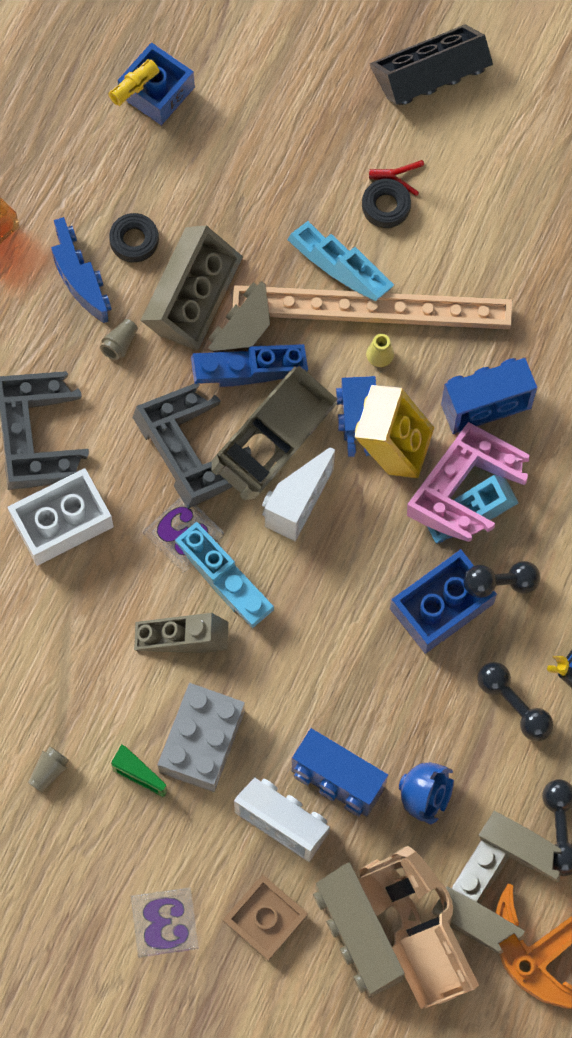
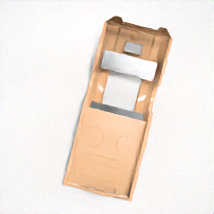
(427, 949)

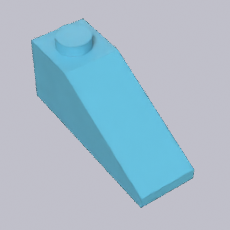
(486, 499)

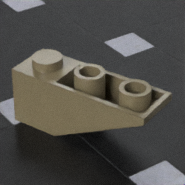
(182, 634)

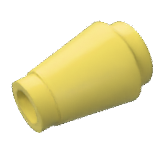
(380, 351)

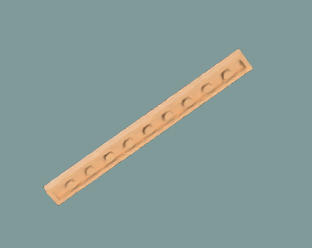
(387, 309)

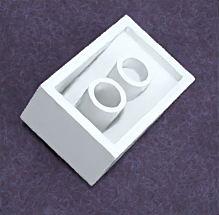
(296, 496)

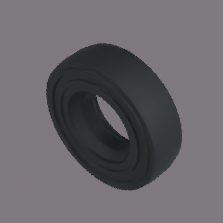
(386, 219)
(136, 253)

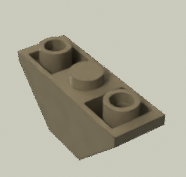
(245, 322)

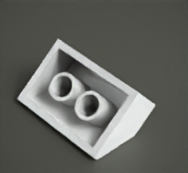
(281, 818)

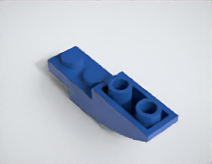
(77, 275)
(248, 367)

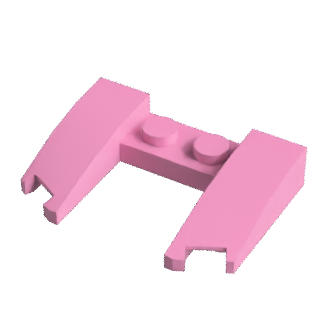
(471, 448)

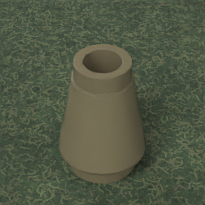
(118, 340)
(47, 769)

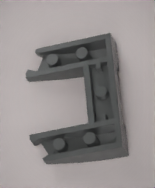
(160, 423)
(21, 464)

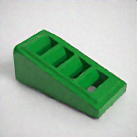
(131, 767)

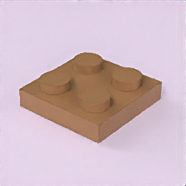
(265, 917)

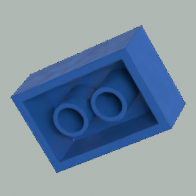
(488, 394)
(439, 603)
(338, 773)

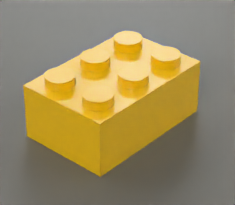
(394, 431)

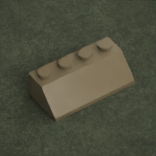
(192, 287)
(359, 931)

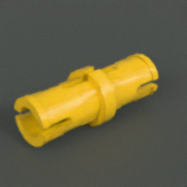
(133, 82)

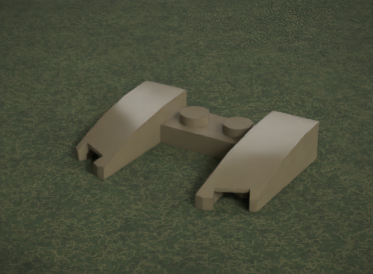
(499, 841)

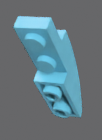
(223, 575)

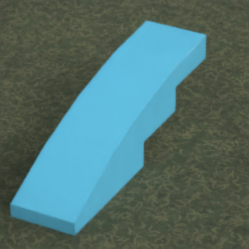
(336, 260)

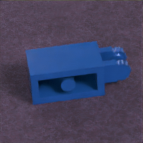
(352, 397)

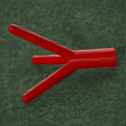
(378, 174)

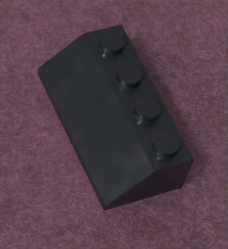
(432, 64)

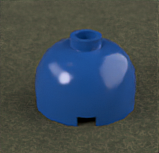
(426, 790)

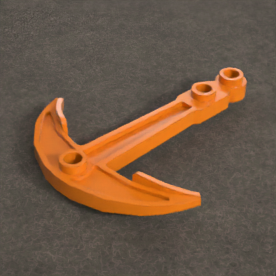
(538, 956)

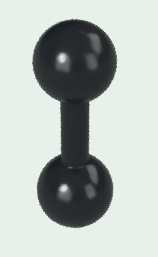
(482, 581)
(495, 680)
(558, 799)

